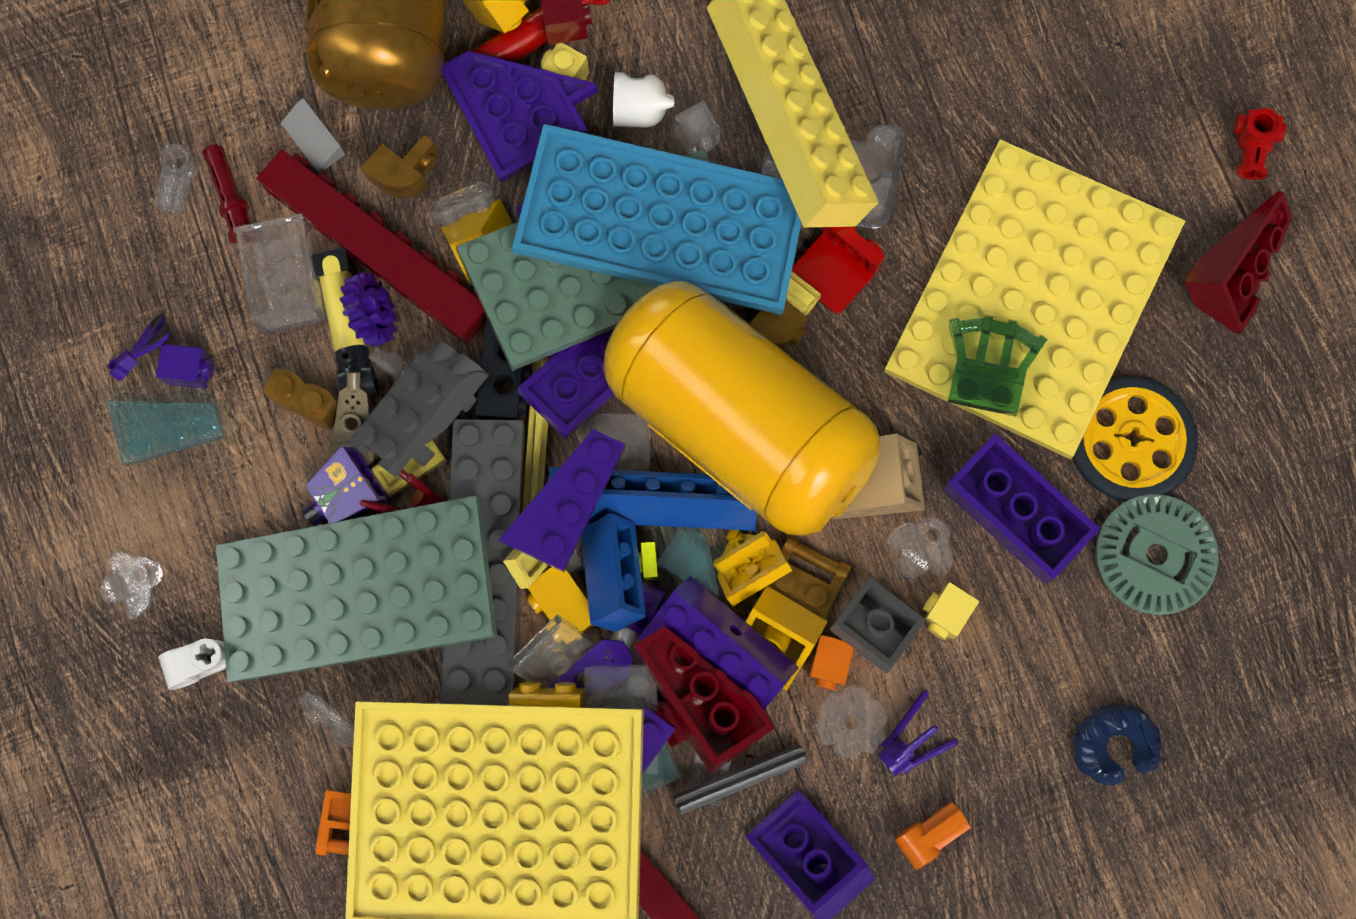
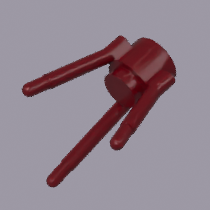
(421, 497)

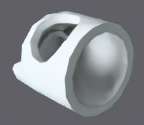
(639, 101)

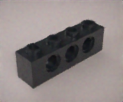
(490, 403)

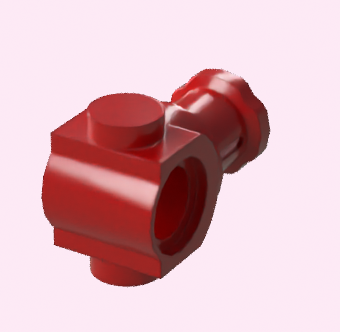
(1256, 143)

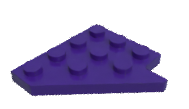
(510, 105)

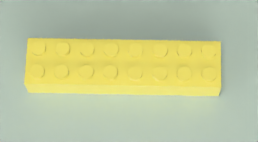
(794, 112)

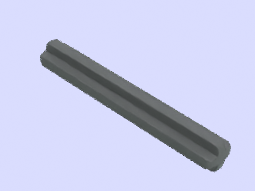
(739, 779)

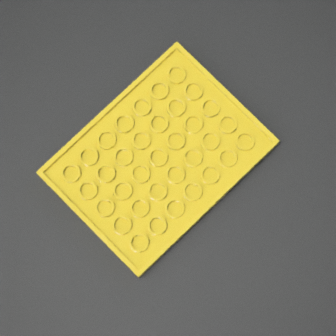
(1061, 263)
(494, 812)

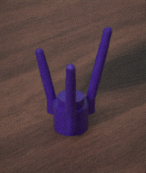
(899, 755)

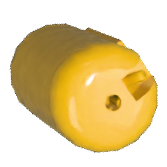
(740, 408)

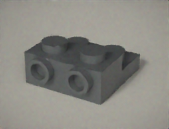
(878, 624)

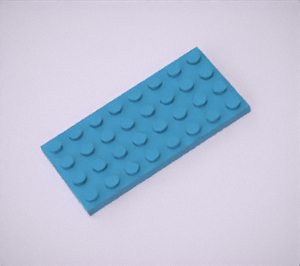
(659, 218)

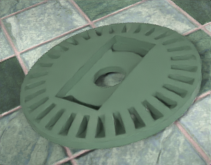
(1175, 528)

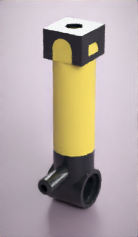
(350, 353)

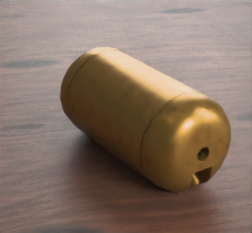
(376, 50)

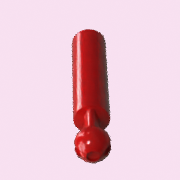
(523, 39)

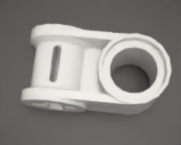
(190, 663)

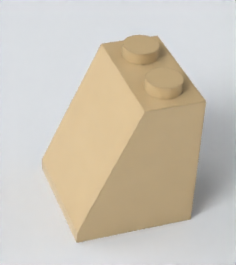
(893, 484)

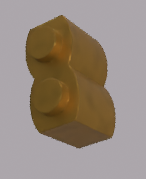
(301, 398)

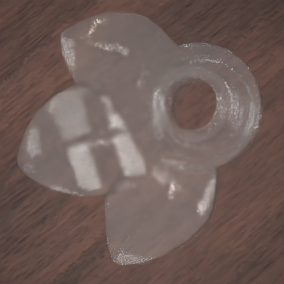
(920, 553)
(126, 582)

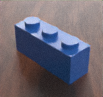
(613, 573)

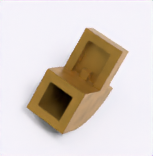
(401, 176)

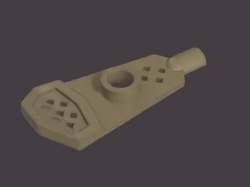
(342, 432)

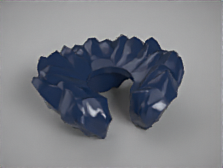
(1113, 720)

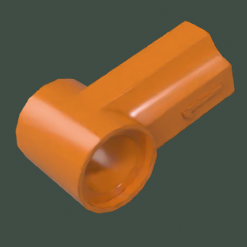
(924, 840)

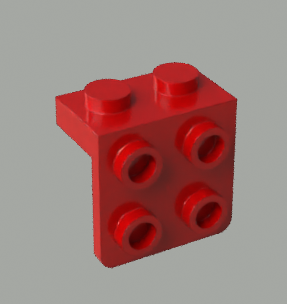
(839, 266)

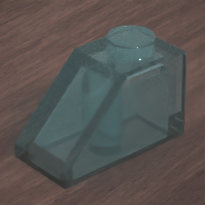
(690, 556)

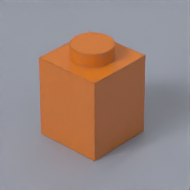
(830, 662)

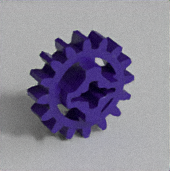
(368, 309)

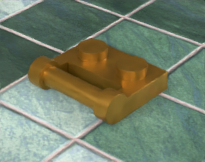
(806, 589)

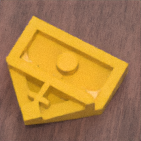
(749, 565)

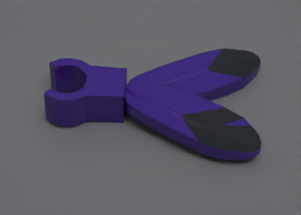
(148, 341)

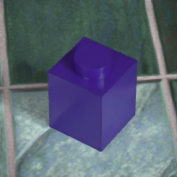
(184, 366)

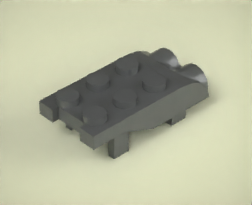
(419, 407)

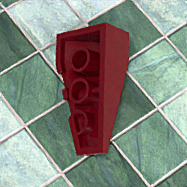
(1232, 270)
(708, 706)

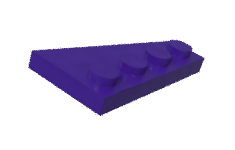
(564, 506)

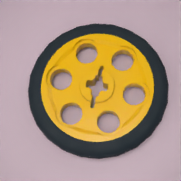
(1179, 445)

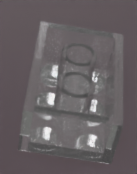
(280, 273)

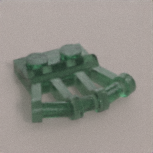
(988, 384)

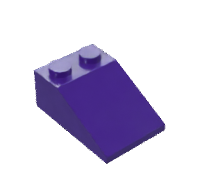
(810, 857)

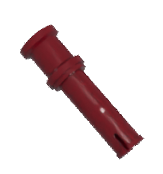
(232, 206)

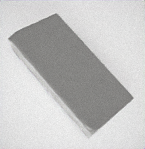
(312, 136)

